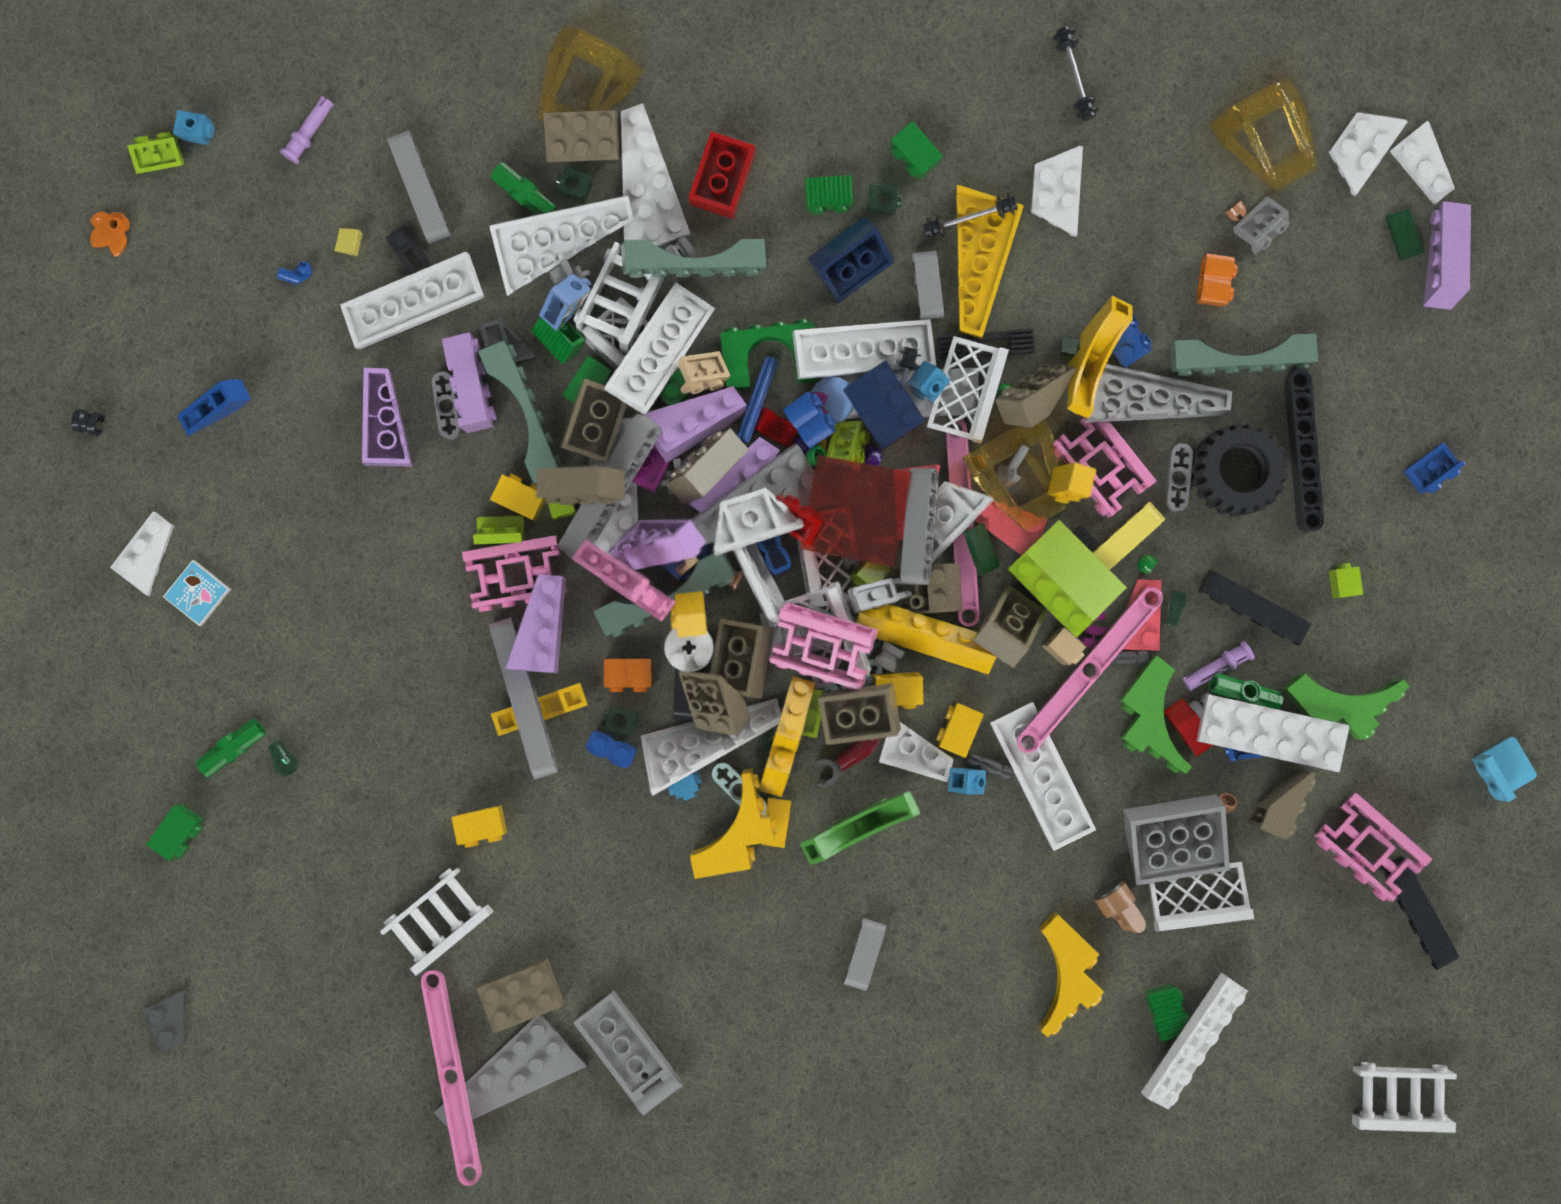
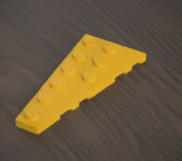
(981, 255)

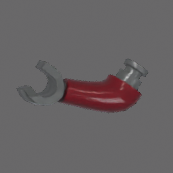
(852, 755)

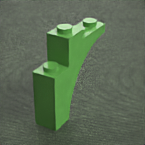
(1348, 709)
(1148, 727)
(859, 826)

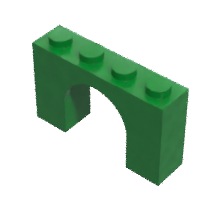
(739, 343)

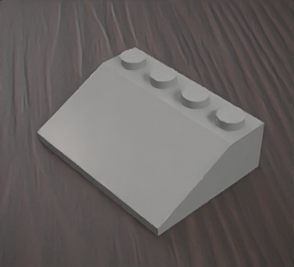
(1177, 839)

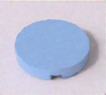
(837, 402)

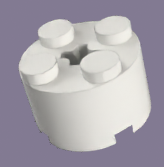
(680, 659)

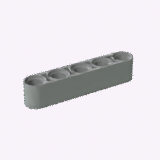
(418, 187)
(919, 526)

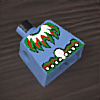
(572, 293)

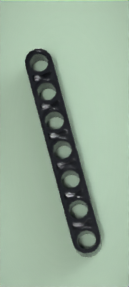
(1308, 440)

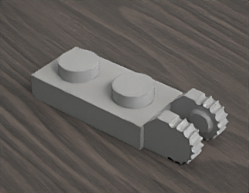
(876, 594)

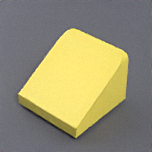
(348, 241)

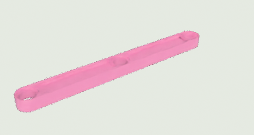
(959, 475)
(1100, 656)
(453, 1094)

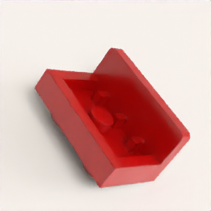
(810, 521)

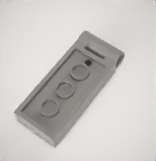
(628, 1052)

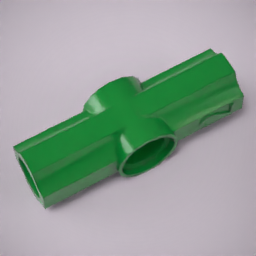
(521, 190)
(1234, 689)
(230, 747)

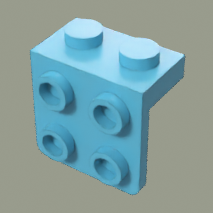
(1504, 769)

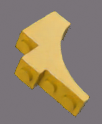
(1095, 349)
(787, 736)
(732, 849)
(1073, 986)

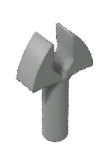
(1008, 473)

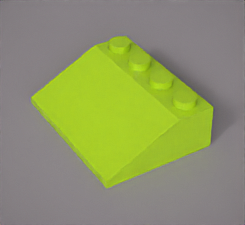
(1067, 578)

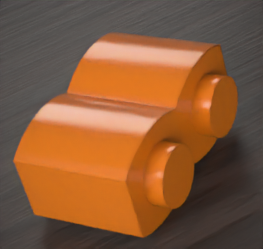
(1215, 280)
(628, 673)

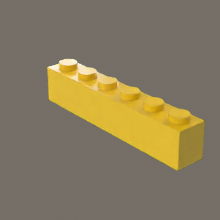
(928, 636)

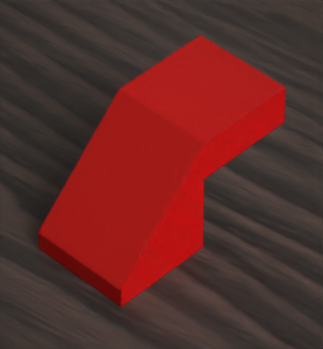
(775, 428)
(1187, 724)

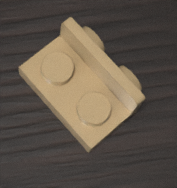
(703, 372)

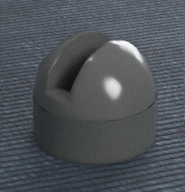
(855, 563)

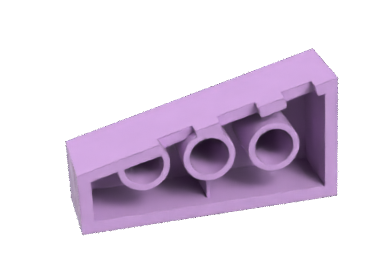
(1448, 256)
(469, 383)
(694, 420)
(382, 422)
(754, 459)
(658, 543)
(540, 630)

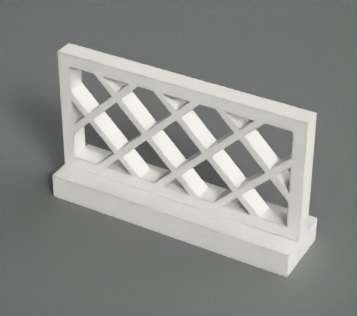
(599, 341)
(987, 395)
(811, 574)
(761, 582)
(839, 609)
(1205, 917)

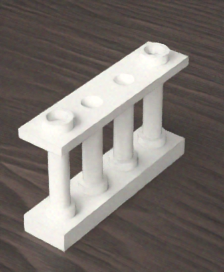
(635, 316)
(440, 943)
(1414, 1120)

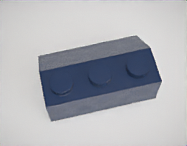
(851, 259)
(883, 404)

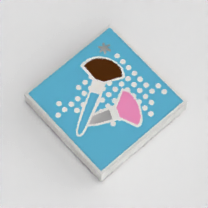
(196, 593)

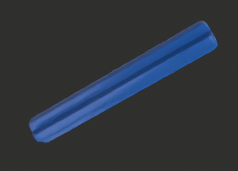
(757, 399)

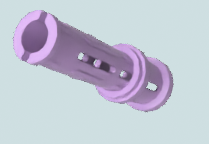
(301, 139)
(1227, 661)

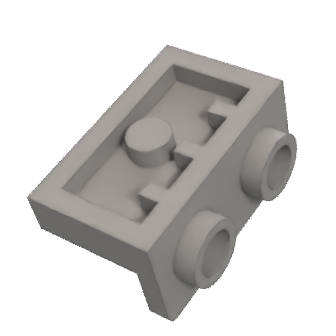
(1263, 224)

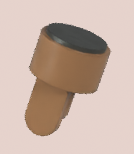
(1118, 902)

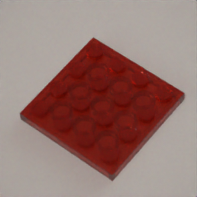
(859, 508)

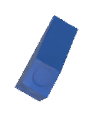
(214, 405)

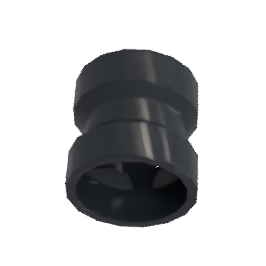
(84, 421)

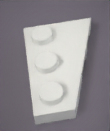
(1424, 163)

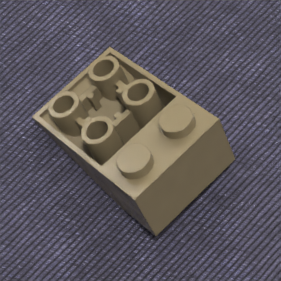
(1034, 395)
(938, 596)
(714, 703)
(1281, 806)

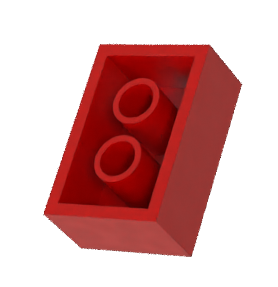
(722, 175)

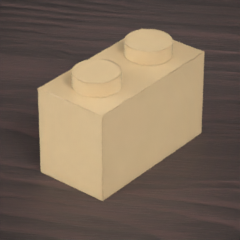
(1064, 647)

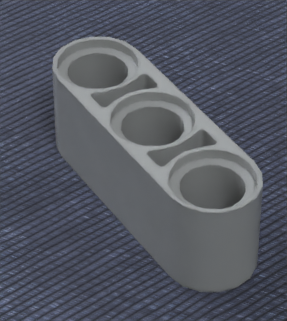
(928, 285)
(865, 954)

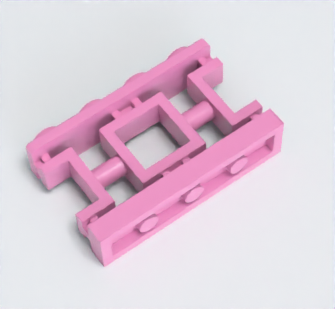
(1118, 450)
(512, 556)
(623, 580)
(828, 629)
(1385, 832)

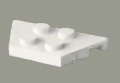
(1363, 146)
(1058, 189)
(954, 513)
(751, 520)

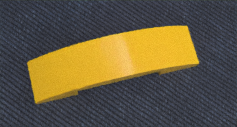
(551, 706)

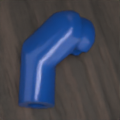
(298, 275)

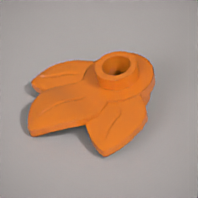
(106, 234)

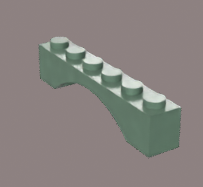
(644, 257)
(1194, 355)
(501, 364)
(622, 613)

